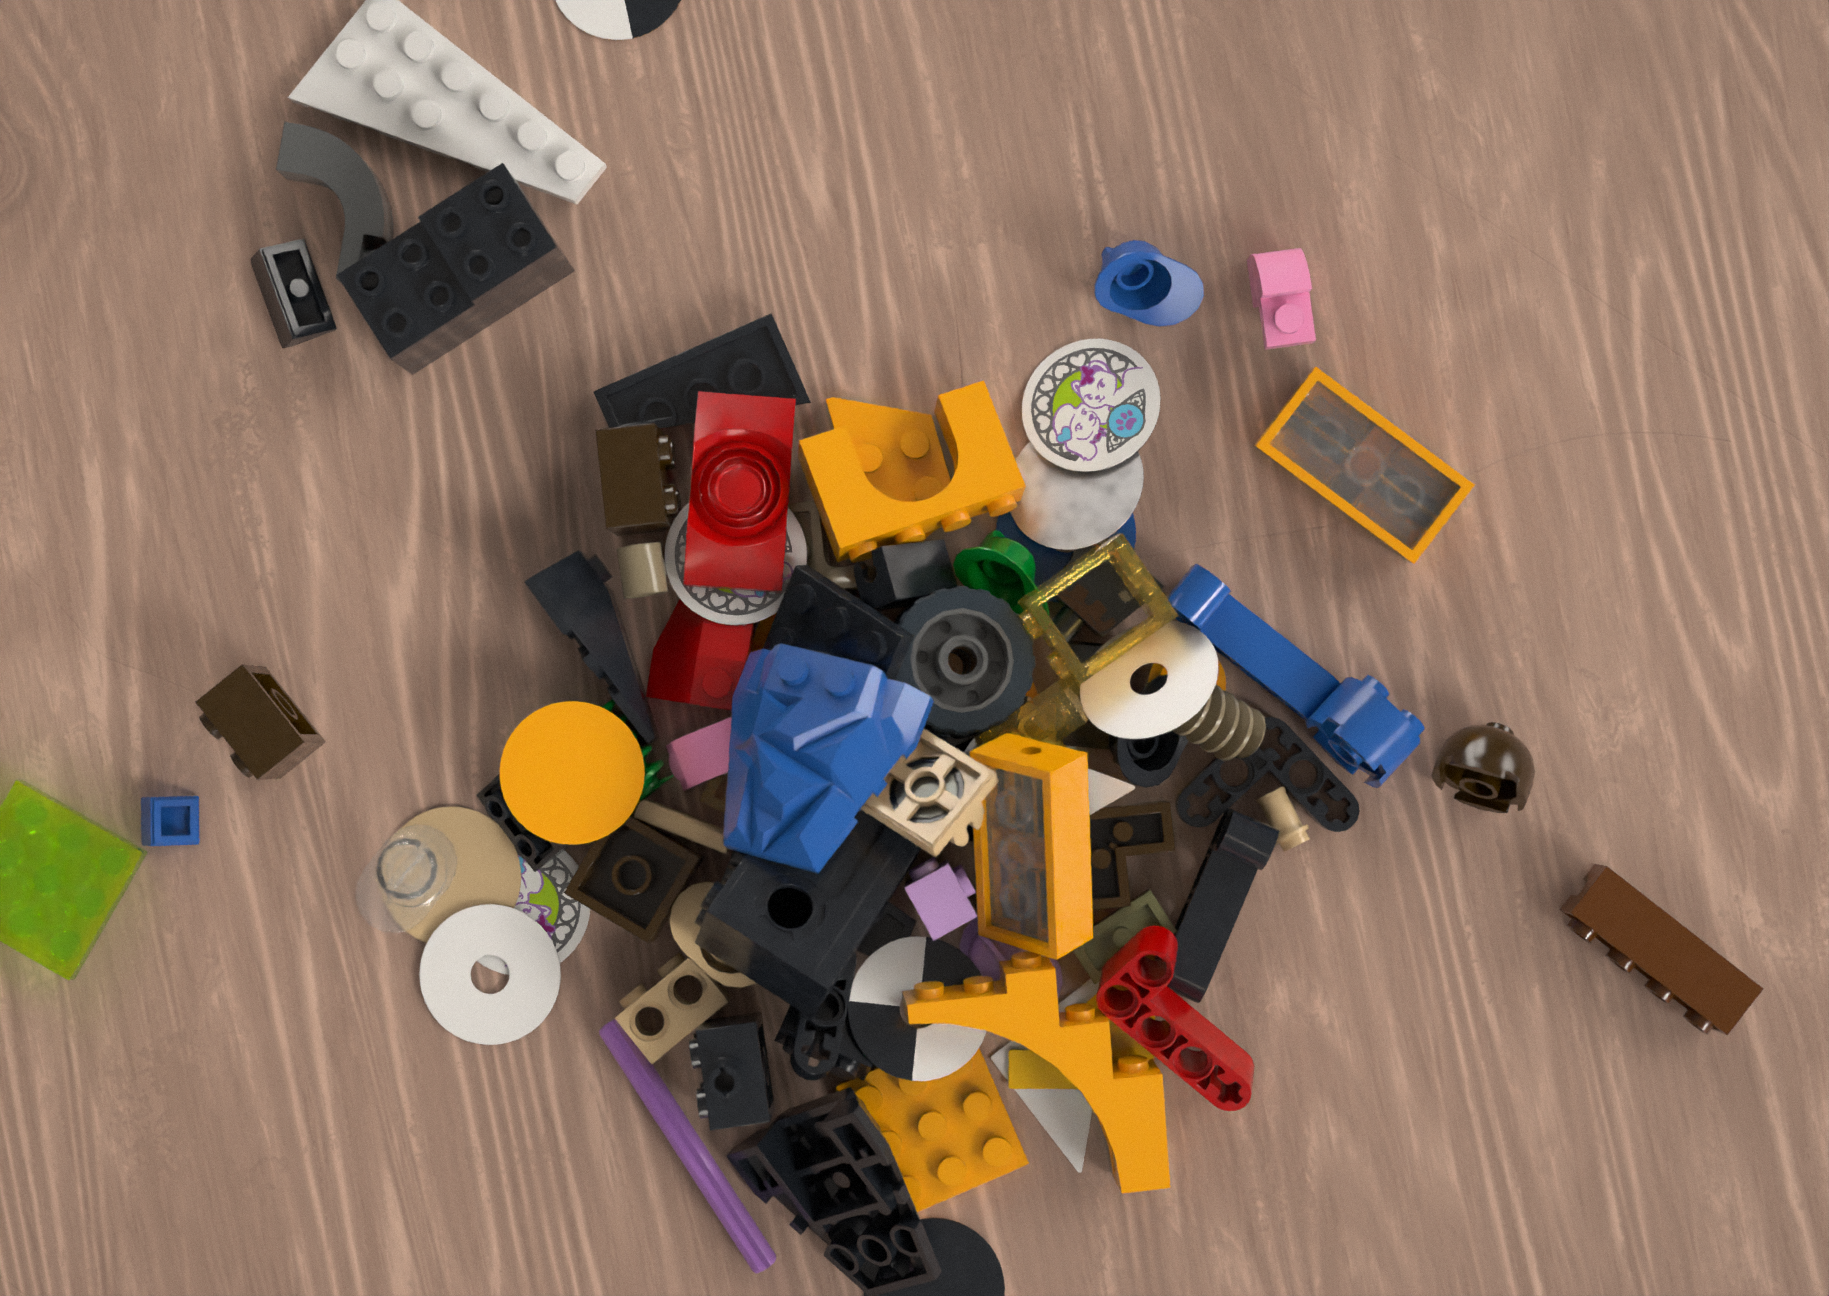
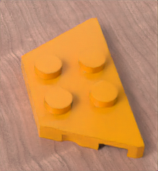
(894, 449)

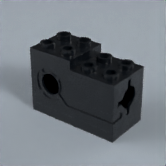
(456, 271)
(802, 926)

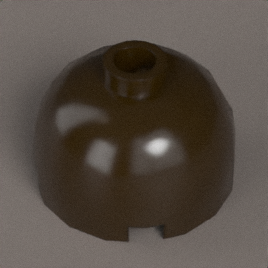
(1486, 767)

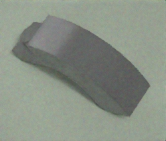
(327, 161)

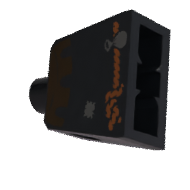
(1094, 600)

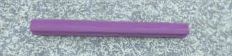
(689, 1148)

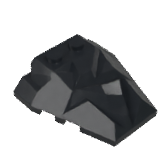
(845, 1186)

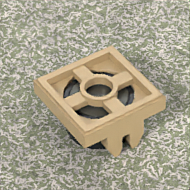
(930, 796)

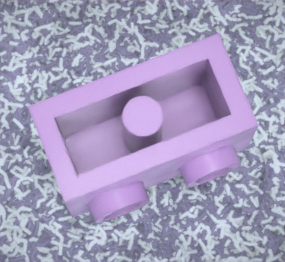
(941, 896)

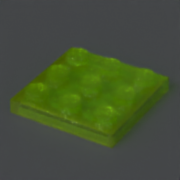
(58, 878)

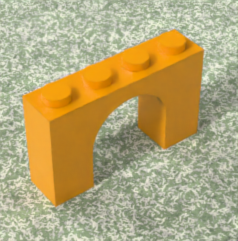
(864, 519)

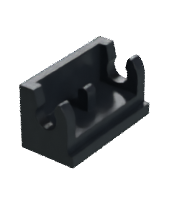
(904, 574)

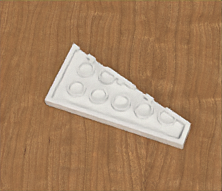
(425, 91)

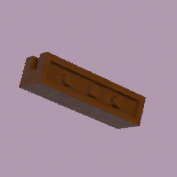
(1661, 950)

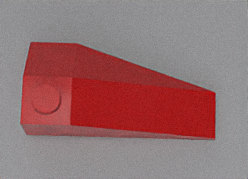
(698, 659)

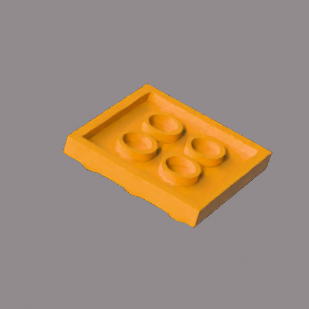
(943, 1130)

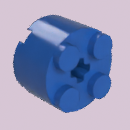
(1365, 729)

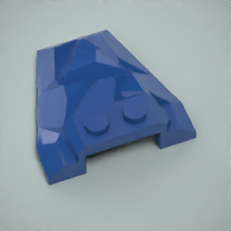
(811, 750)

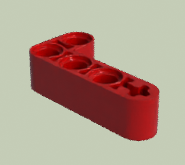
(1220, 1069)

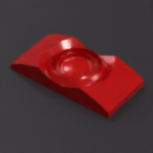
(739, 492)

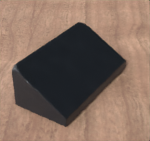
(292, 292)

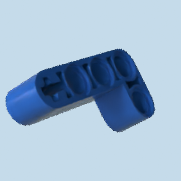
(1251, 643)

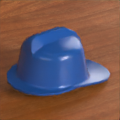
(1147, 284)

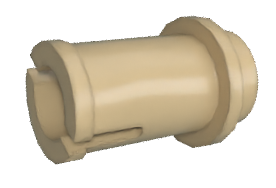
(1283, 816)

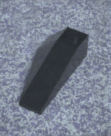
(586, 610)

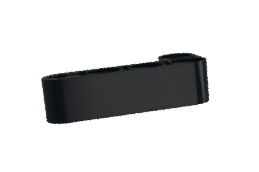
(1216, 898)

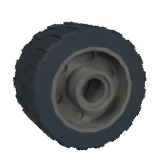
(993, 654)

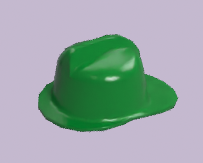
(998, 567)

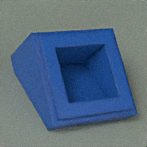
(170, 820)

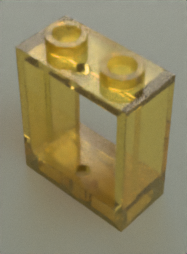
(1137, 580)

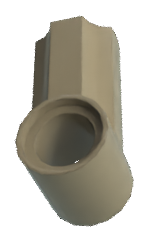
(642, 570)

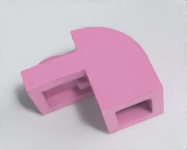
(1281, 291)
(701, 754)

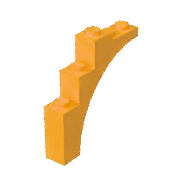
(1077, 1042)

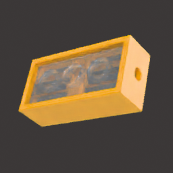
(1364, 465)
(1034, 847)

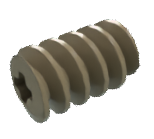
(1225, 727)

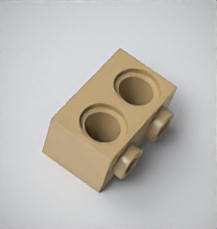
(679, 1014)

